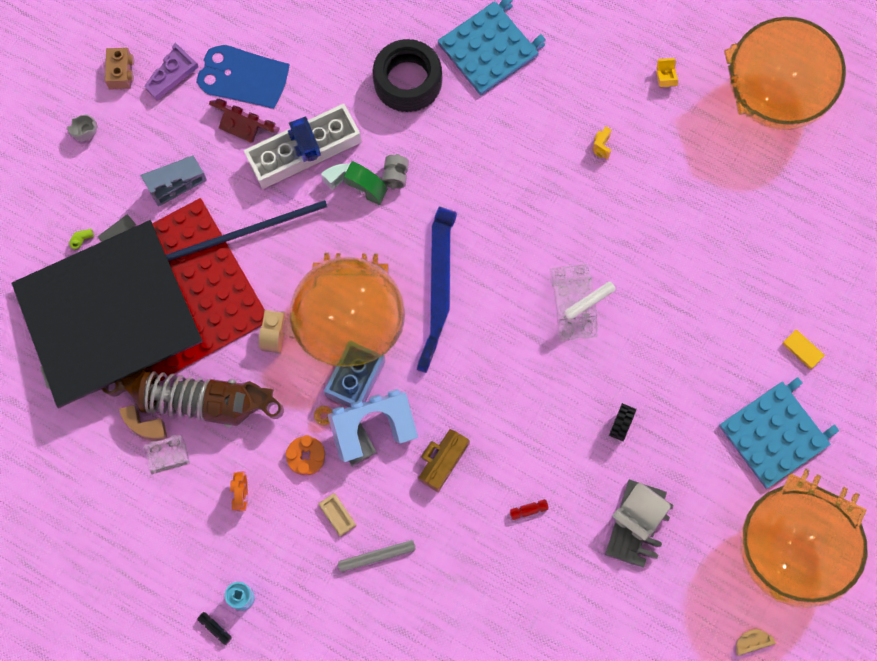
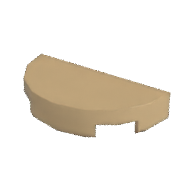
(752, 641)

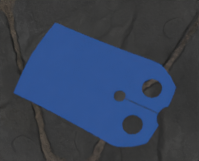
(251, 79)

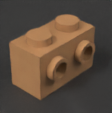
(118, 68)

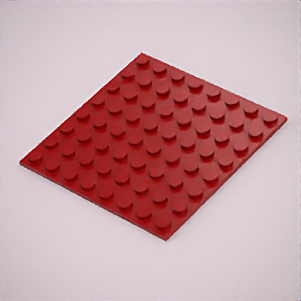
(211, 284)

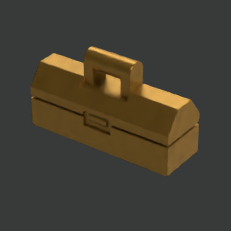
(448, 455)

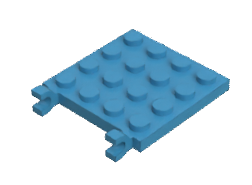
(489, 47)
(776, 434)

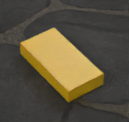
(803, 349)

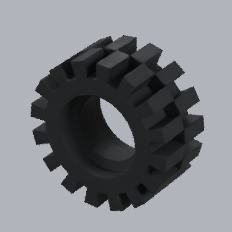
(622, 422)

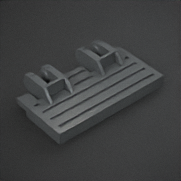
(626, 546)

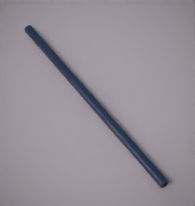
(247, 230)

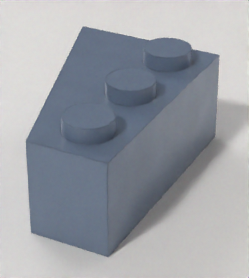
(173, 179)

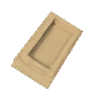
(337, 514)

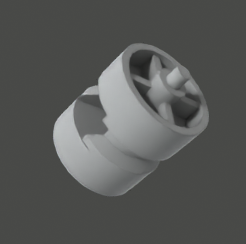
(395, 170)

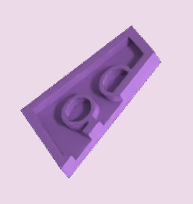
(172, 71)

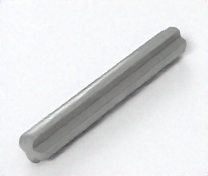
(377, 555)

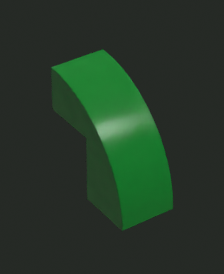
(366, 181)

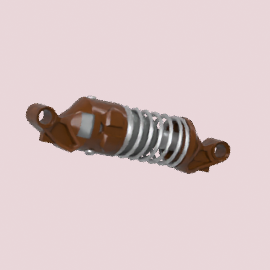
(209, 400)

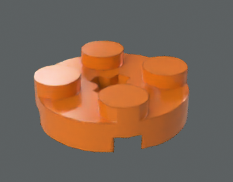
(316, 455)
(239, 486)

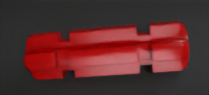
(529, 509)

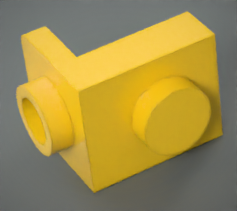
(666, 72)
(600, 140)

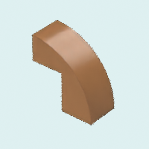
(150, 430)

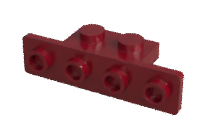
(240, 123)

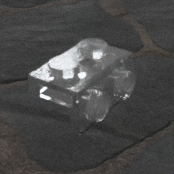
(166, 454)

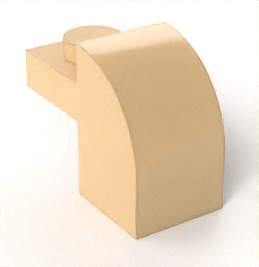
(271, 332)

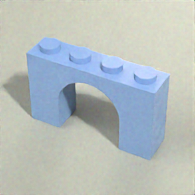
(346, 421)

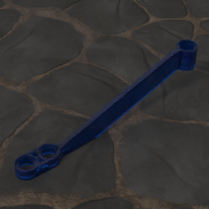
(440, 282)

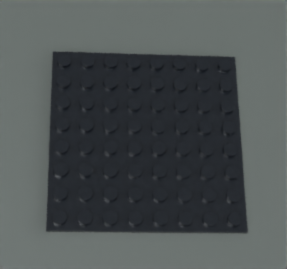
(105, 313)

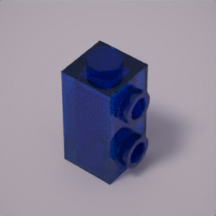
(305, 139)

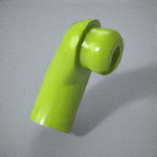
(79, 237)

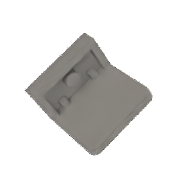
(642, 512)

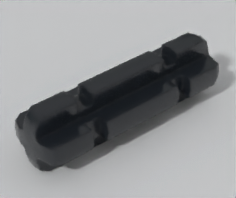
(213, 627)

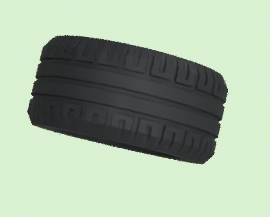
(401, 52)

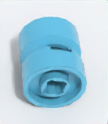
(239, 596)

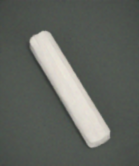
(589, 300)

